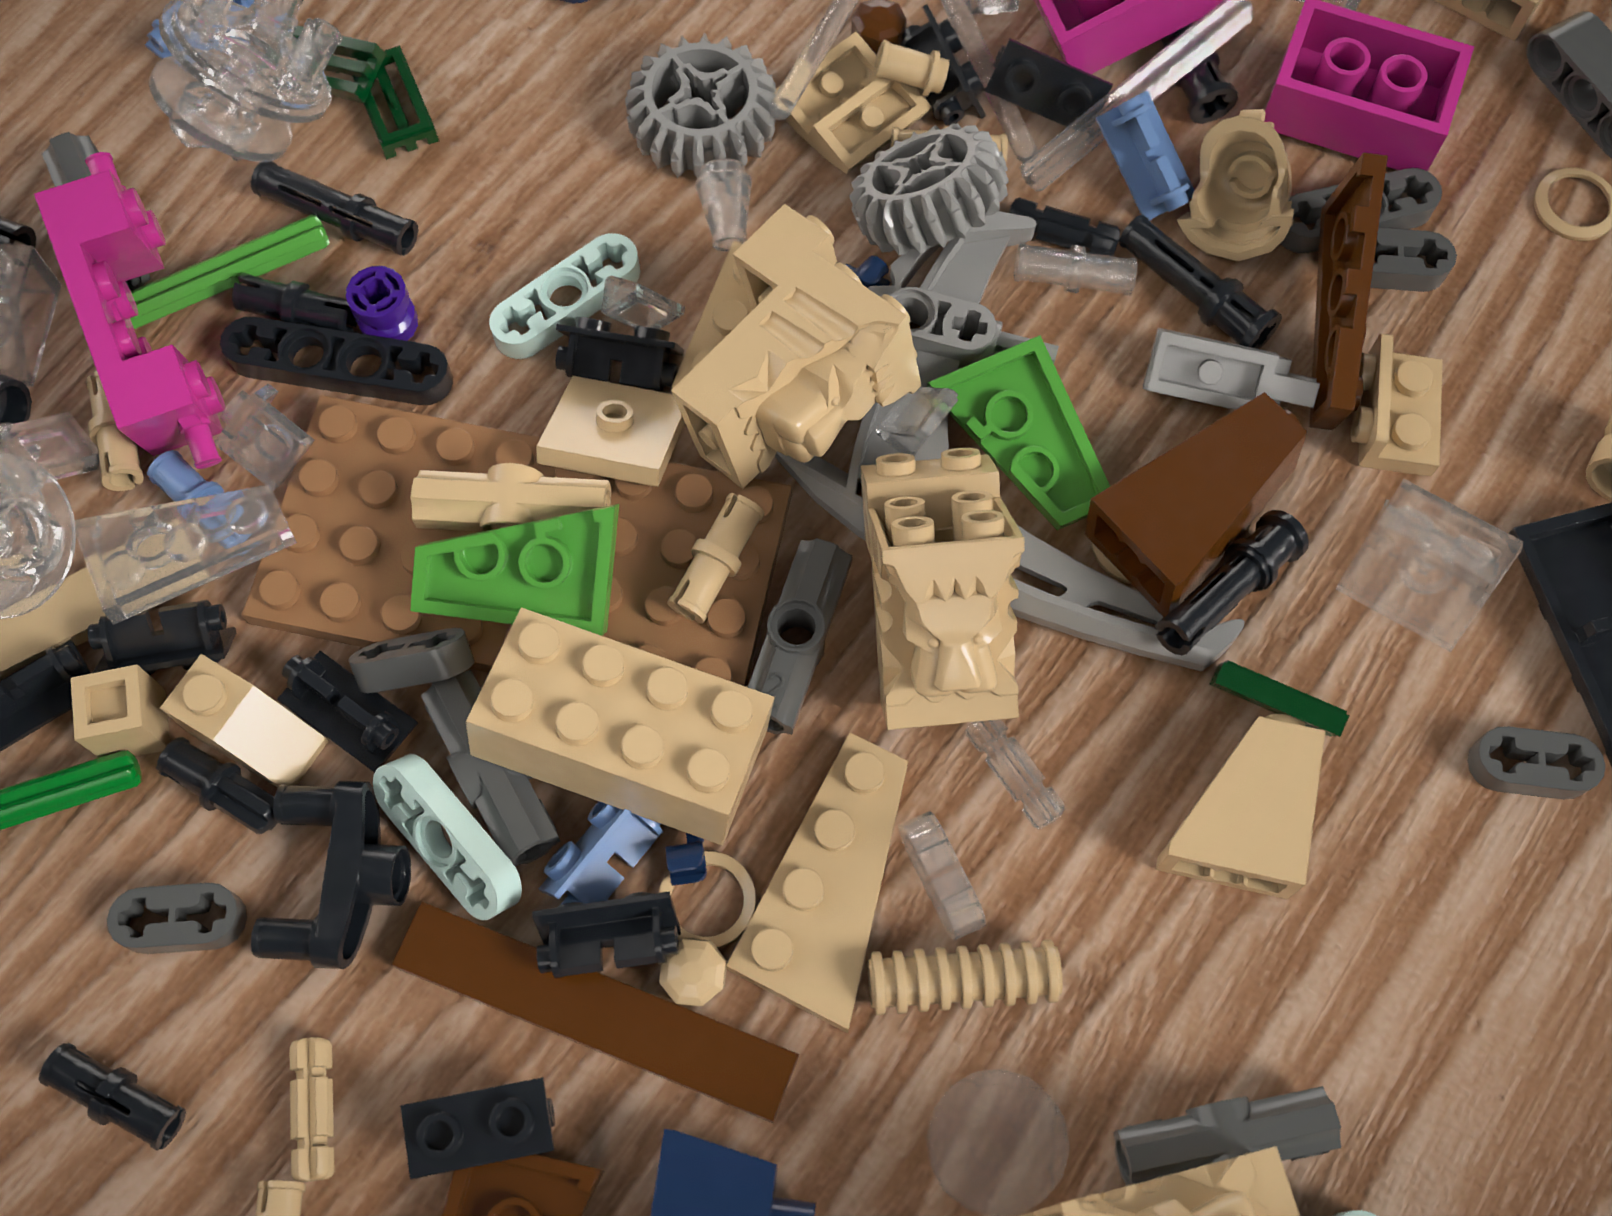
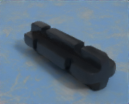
(1068, 228)

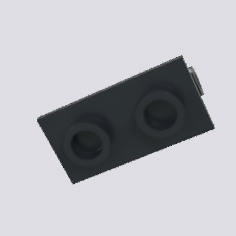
(962, 80)
(1044, 83)
(595, 347)
(186, 634)
(38, 692)
(332, 703)
(638, 927)
(478, 1127)

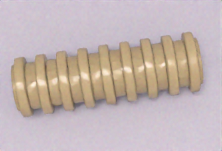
(965, 977)

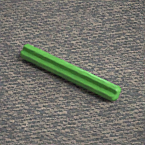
(223, 270)

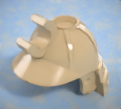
(1242, 190)

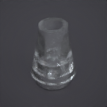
(725, 199)

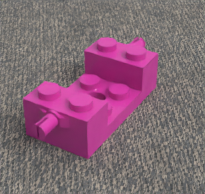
(100, 243)

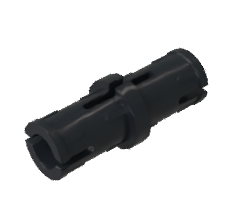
(292, 303)
(112, 1096)

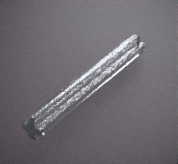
(1154, 76)

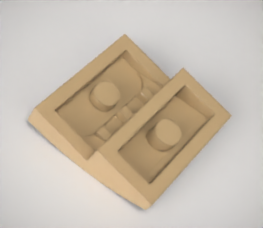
(850, 111)

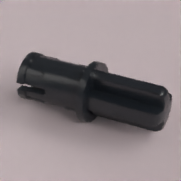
(217, 785)

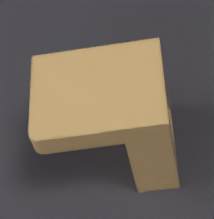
(119, 712)

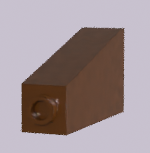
(1190, 504)

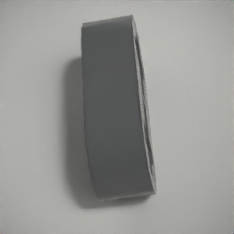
(1398, 263)
(411, 660)
(1537, 749)
(177, 933)

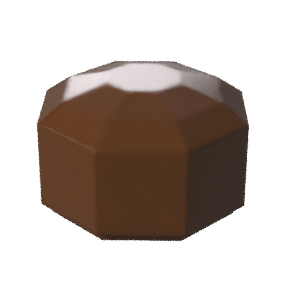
(878, 22)

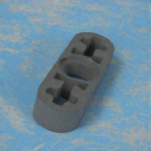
(1402, 215)

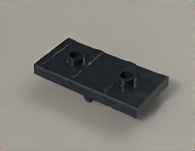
(1572, 579)

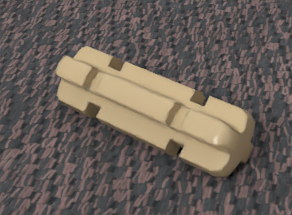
(311, 1109)

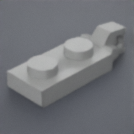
(1222, 372)

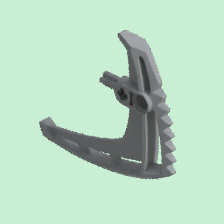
(948, 312)

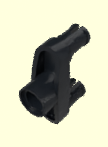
(355, 875)

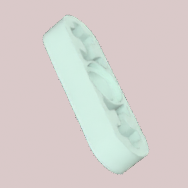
(570, 271)
(474, 865)

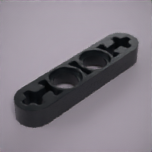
(334, 368)

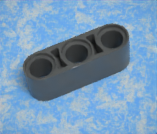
(1577, 69)

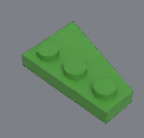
(1029, 429)
(541, 565)

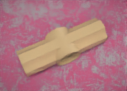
(499, 499)

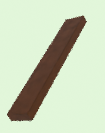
(598, 1013)

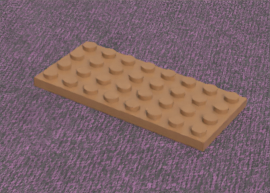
(358, 542)

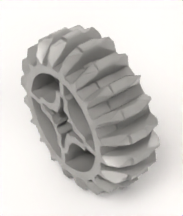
(702, 92)
(929, 189)

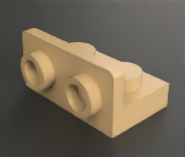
(1398, 411)

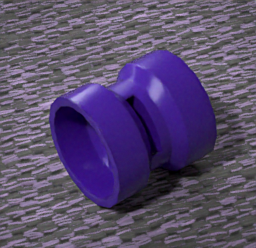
(382, 303)

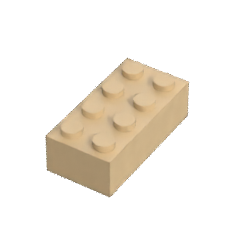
(619, 725)

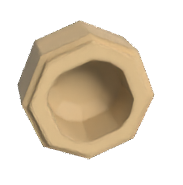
(694, 973)

